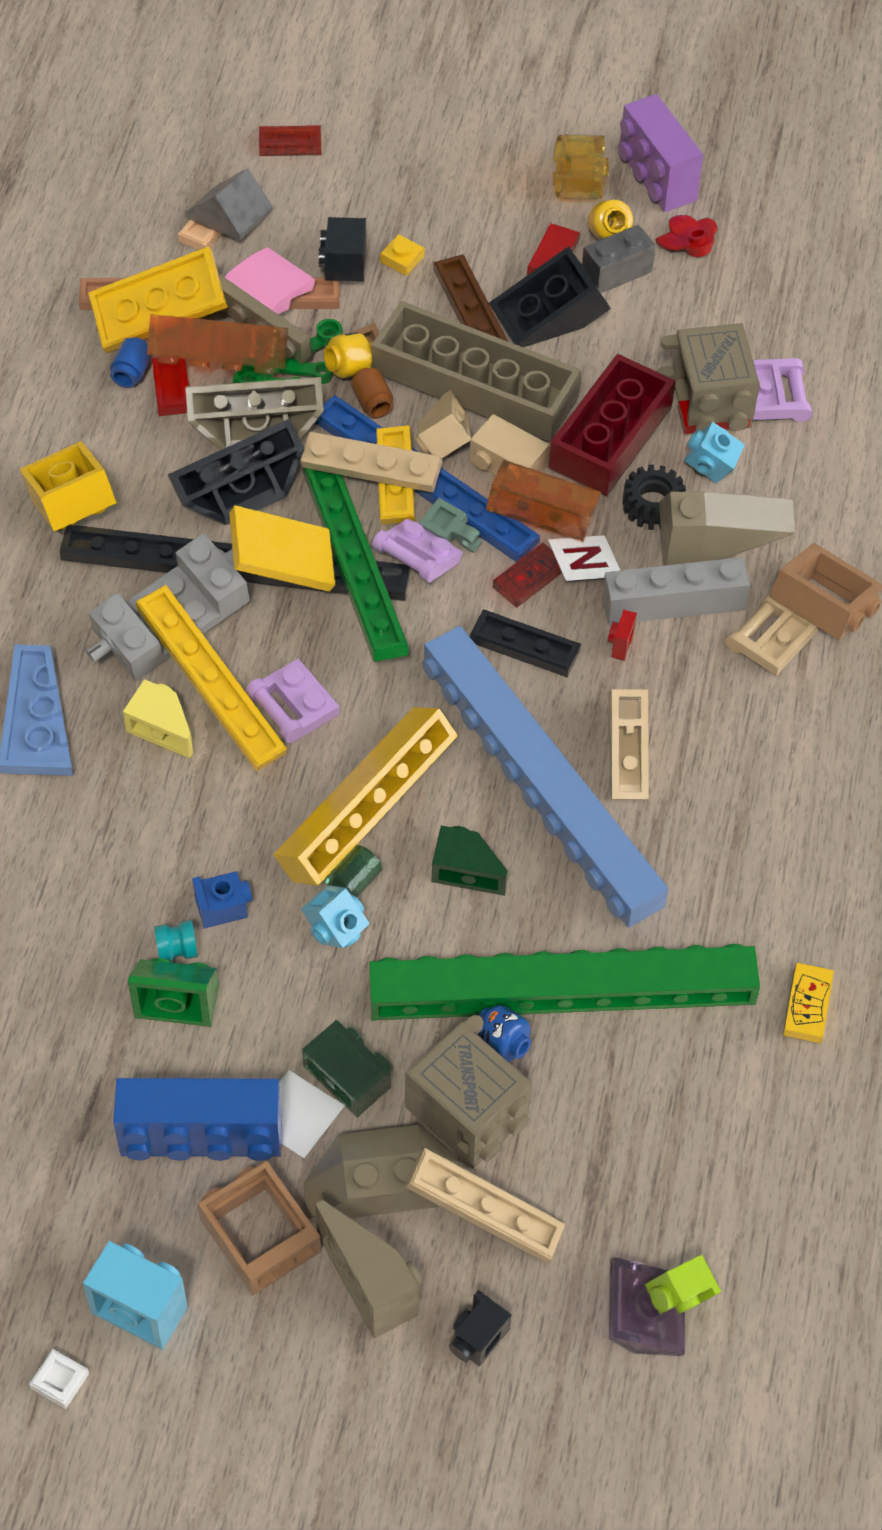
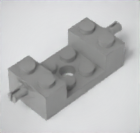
(203, 586)

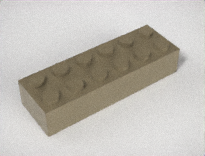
(478, 368)

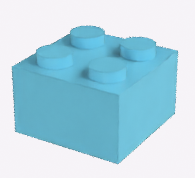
(136, 1293)

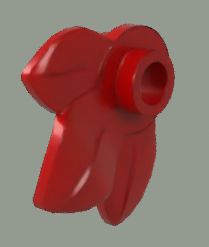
(689, 234)

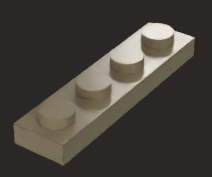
(249, 310)

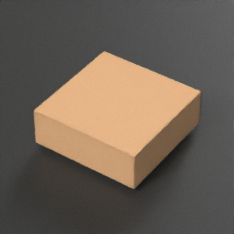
(198, 235)

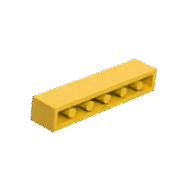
(365, 796)

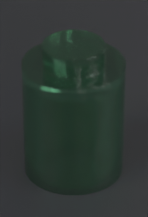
(355, 871)

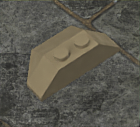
(243, 409)
(369, 1172)

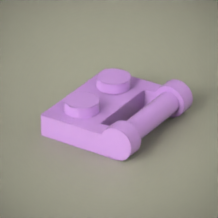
(771, 396)
(418, 549)
(301, 693)

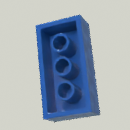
(198, 1118)

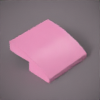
(271, 279)

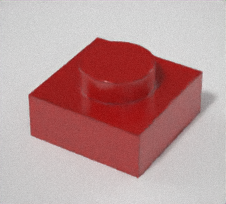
(622, 634)

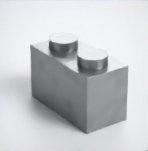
(619, 258)

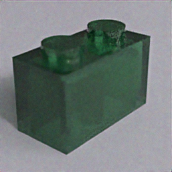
(347, 1067)

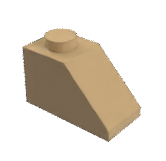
(444, 427)

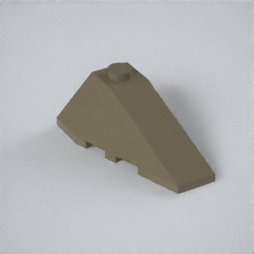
(720, 524)

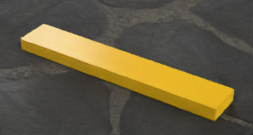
(211, 678)

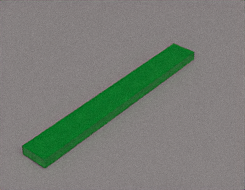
(357, 565)

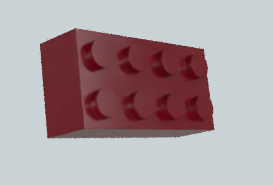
(611, 424)

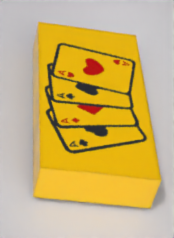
(808, 1003)

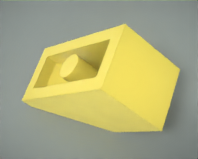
(158, 718)

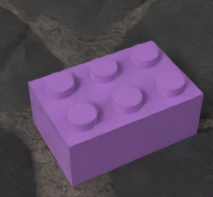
(660, 153)

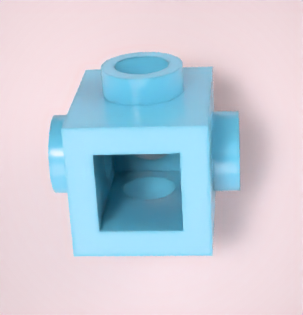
(713, 452)
(335, 917)

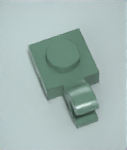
(449, 523)

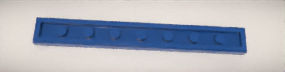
(501, 532)

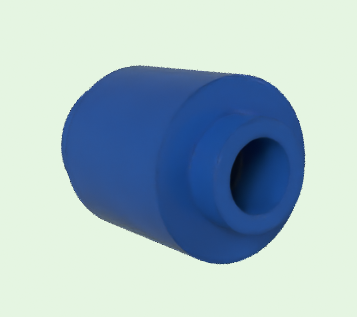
(130, 362)

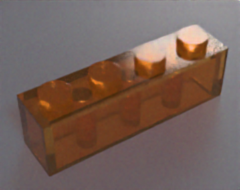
(218, 342)

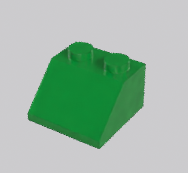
(173, 991)

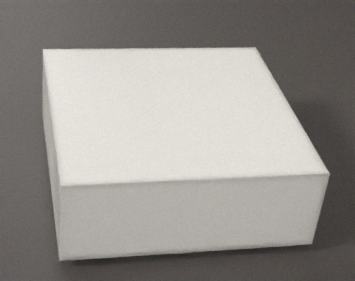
(59, 1379)

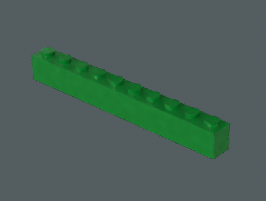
(564, 982)

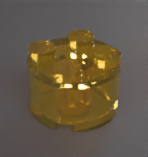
(579, 166)

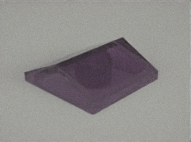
(634, 1319)

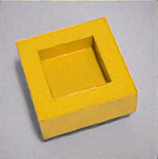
(402, 255)

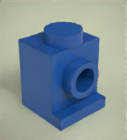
(221, 899)

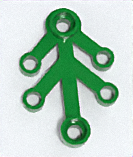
(324, 332)

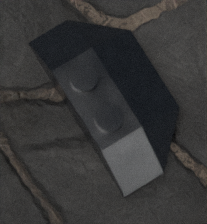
(242, 475)

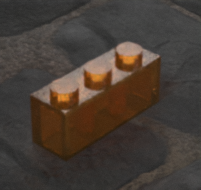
(543, 500)

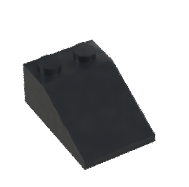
(550, 301)

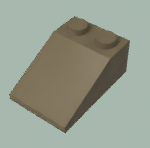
(370, 1269)

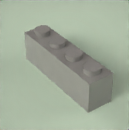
(677, 590)

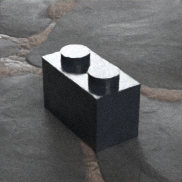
(343, 249)

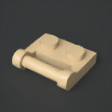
(780, 640)

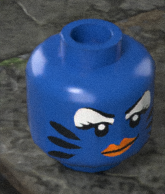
(505, 1032)

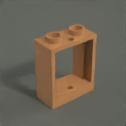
(816, 605)
(281, 1258)

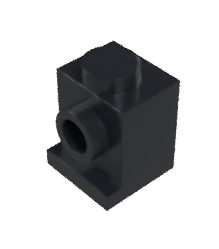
(479, 1330)

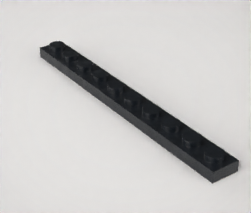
(158, 554)

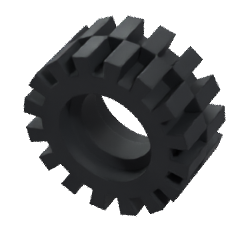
(645, 482)

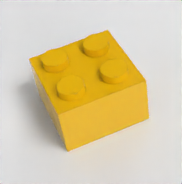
(68, 486)

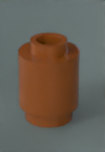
(372, 392)

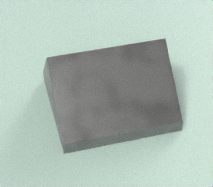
(232, 206)

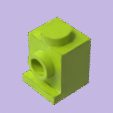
(683, 1286)

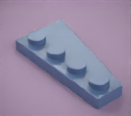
(33, 721)

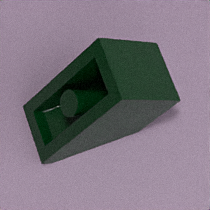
(467, 862)

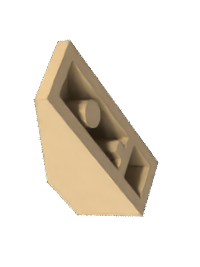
(628, 744)

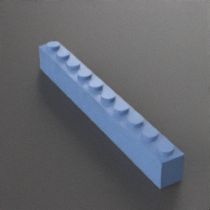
(545, 778)

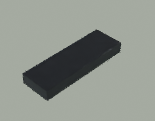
(525, 643)

